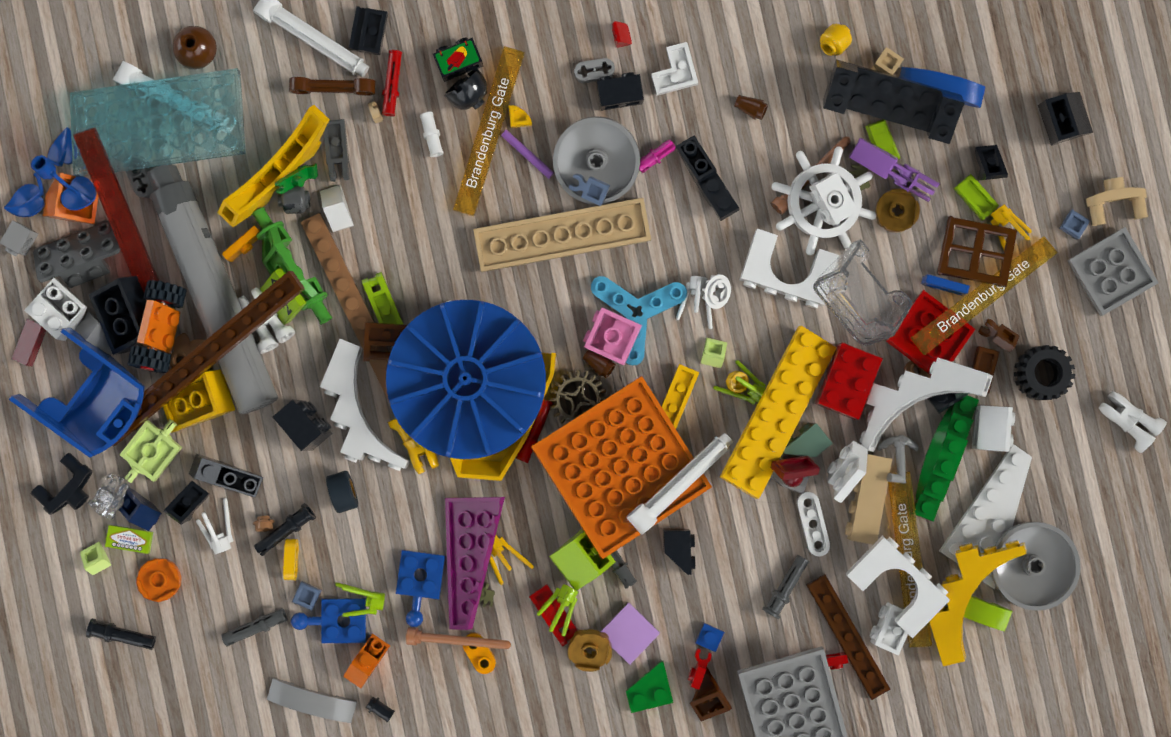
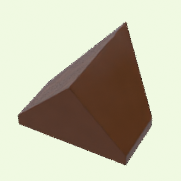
(709, 699)

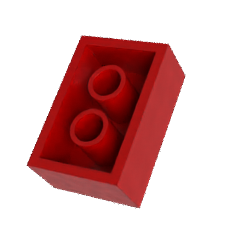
(848, 381)

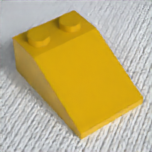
(200, 401)

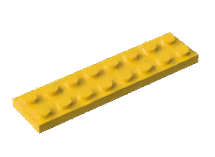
(778, 412)

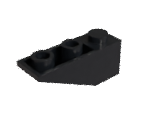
(225, 475)

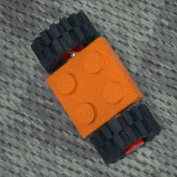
(158, 326)

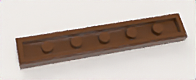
(848, 636)

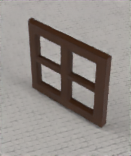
(973, 274)

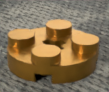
(903, 221)
(589, 638)

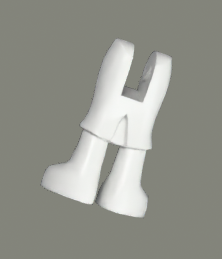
(267, 341)
(1128, 415)

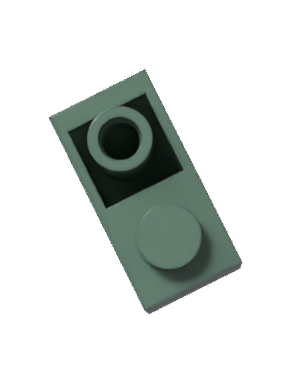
(809, 442)

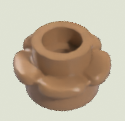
(263, 524)

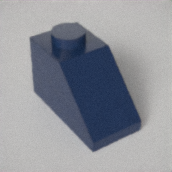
(139, 510)

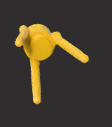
(1005, 215)
(496, 551)

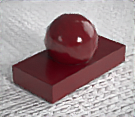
(794, 469)

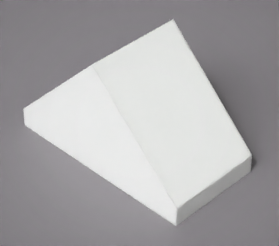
(336, 208)

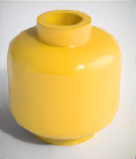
(835, 39)

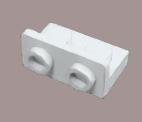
(887, 632)

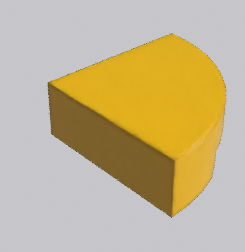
(518, 117)

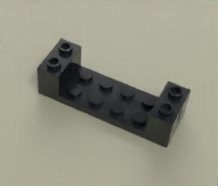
(893, 100)

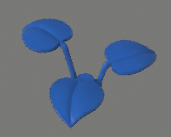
(78, 195)

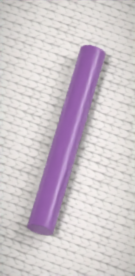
(527, 154)

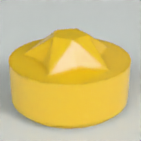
(735, 386)

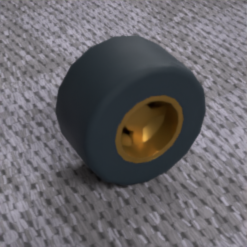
(342, 491)

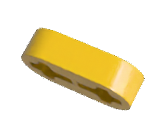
(290, 565)

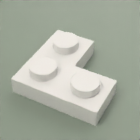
(681, 73)

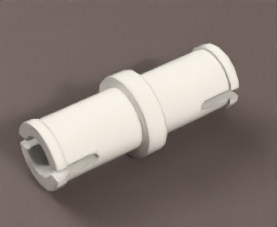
(431, 134)

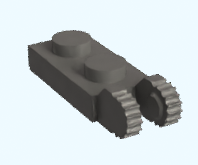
(336, 148)

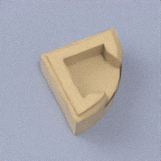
(375, 112)

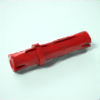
(389, 107)
(526, 450)

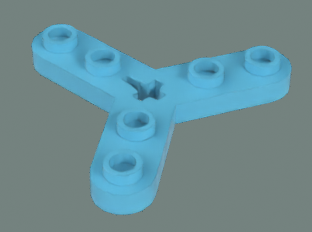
(651, 305)

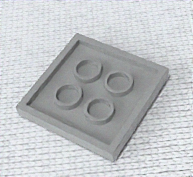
(1112, 271)

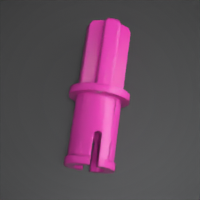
(656, 155)

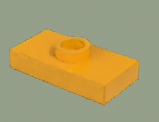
(242, 245)

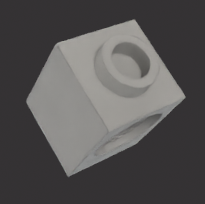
(18, 239)

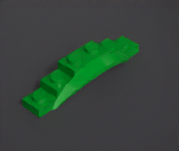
(944, 457)

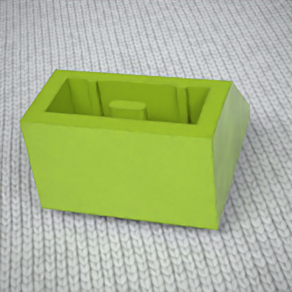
(580, 561)

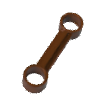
(358, 86)

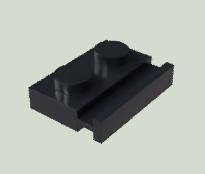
(368, 30)

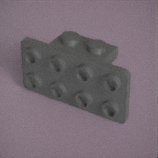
(77, 256)

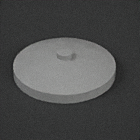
(599, 150)
(1042, 575)

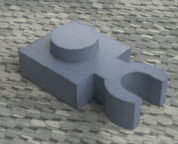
(593, 189)

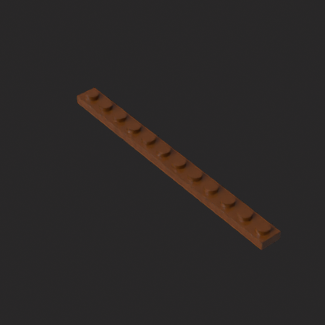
(217, 346)

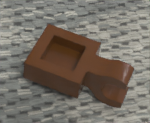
(1001, 335)

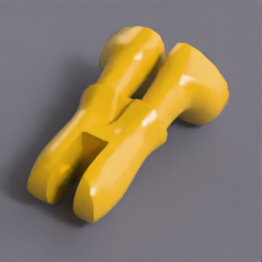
(414, 449)

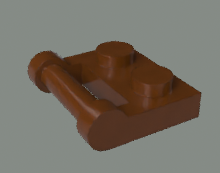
(382, 335)

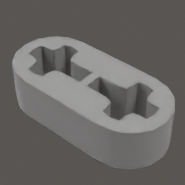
(593, 65)

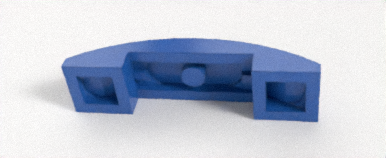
(970, 91)

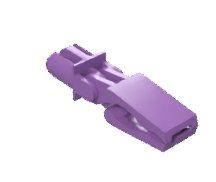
(882, 164)

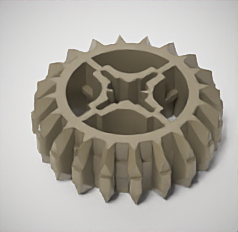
(559, 393)

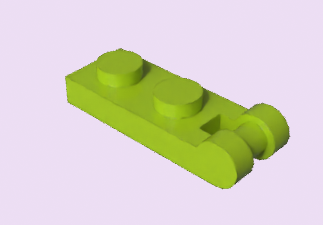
(382, 300)

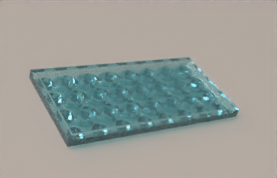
(162, 120)

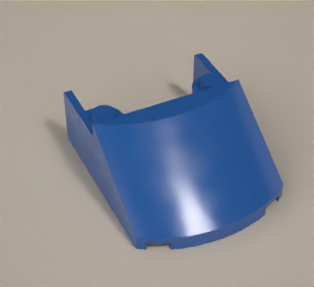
(99, 409)

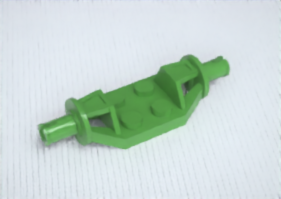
(277, 256)

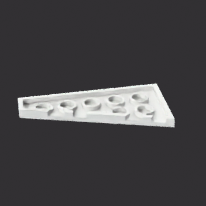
(993, 507)

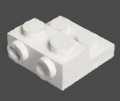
(847, 470)

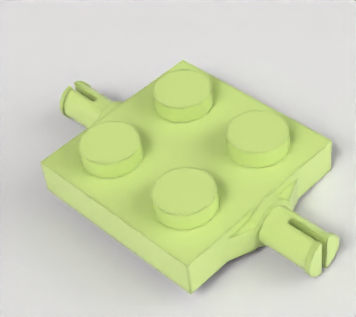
(150, 451)

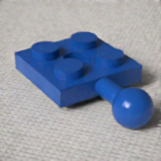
(410, 586)
(330, 629)

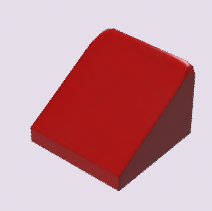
(621, 34)

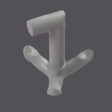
(899, 443)

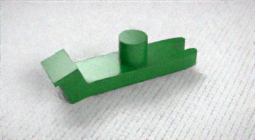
(297, 178)

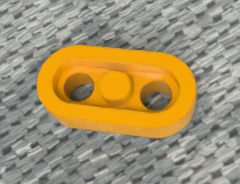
(478, 654)

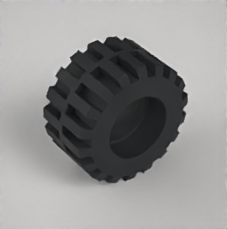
(1061, 368)

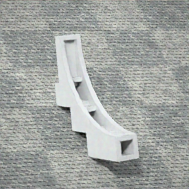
(945, 379)
(342, 380)

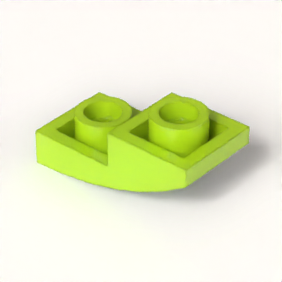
(988, 613)

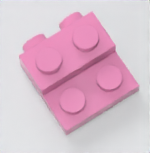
(612, 335)

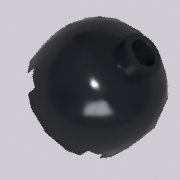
(468, 91)

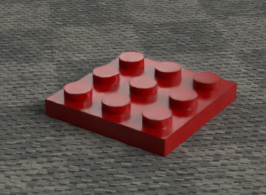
(919, 316)

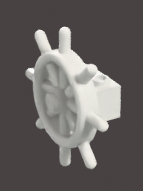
(829, 199)

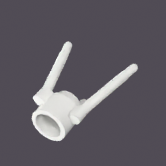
(696, 285)
(218, 542)

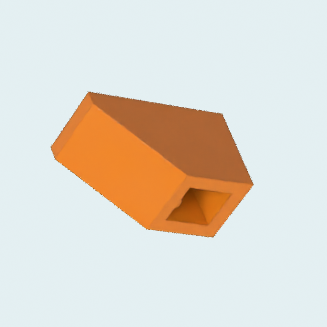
(366, 661)

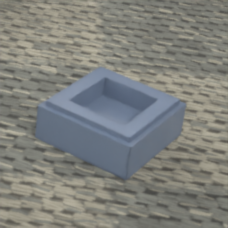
(1074, 224)
(307, 595)

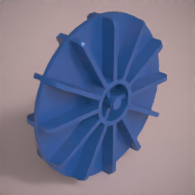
(465, 379)

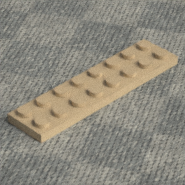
(562, 235)

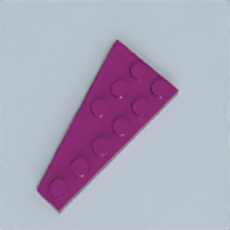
(469, 543)

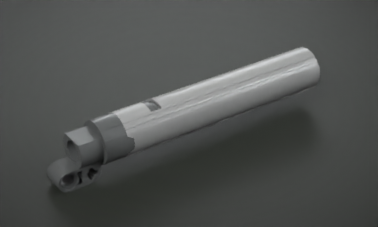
(205, 279)

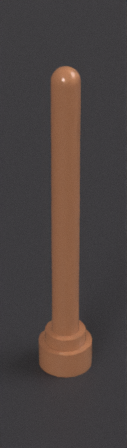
(780, 203)
(416, 636)

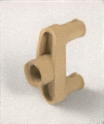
(1116, 191)

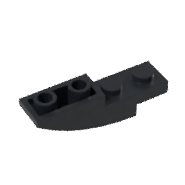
(706, 178)

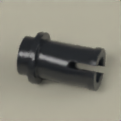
(379, 709)

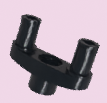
(71, 492)

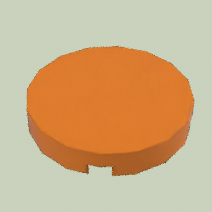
(158, 580)

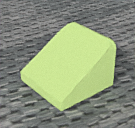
(713, 353)
(95, 559)

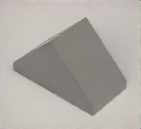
(93, 333)

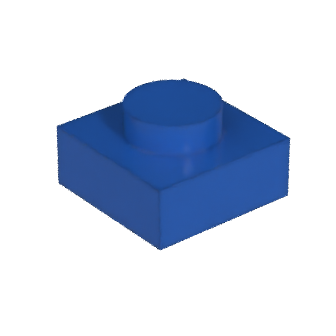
(709, 637)

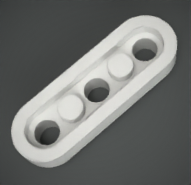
(817, 533)

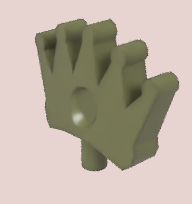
(860, 170)
(487, 595)

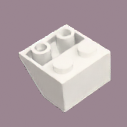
(56, 309)
(993, 428)

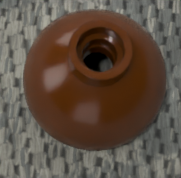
(201, 53)

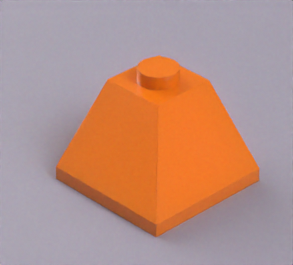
(54, 208)

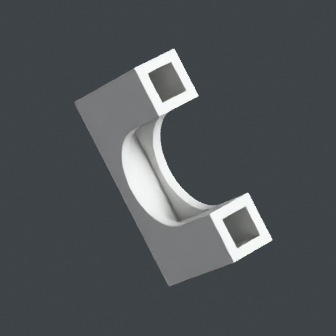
(758, 271)
(928, 597)

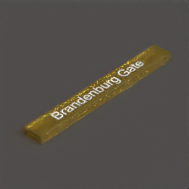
(489, 131)
(982, 297)
(907, 538)

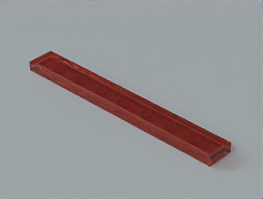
(115, 206)

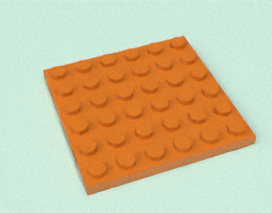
(614, 462)

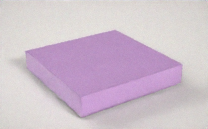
(630, 633)

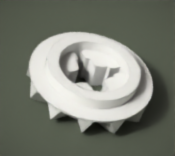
(722, 294)

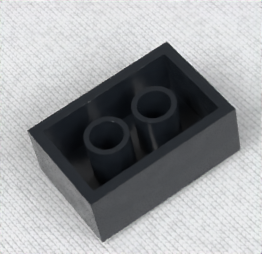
(120, 312)
(303, 425)

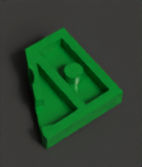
(650, 690)

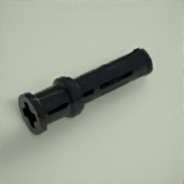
(292, 524)
(110, 633)

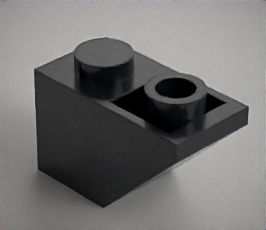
(678, 546)

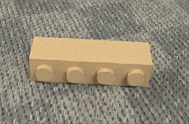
(869, 501)

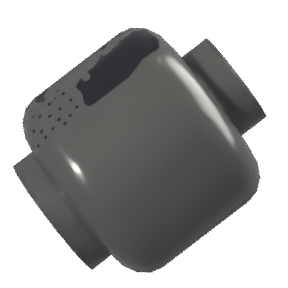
(295, 200)

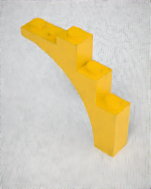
(259, 189)
(974, 567)

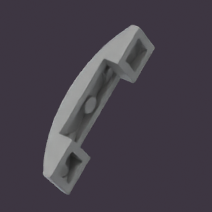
(311, 702)

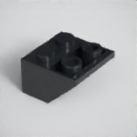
(1065, 117)

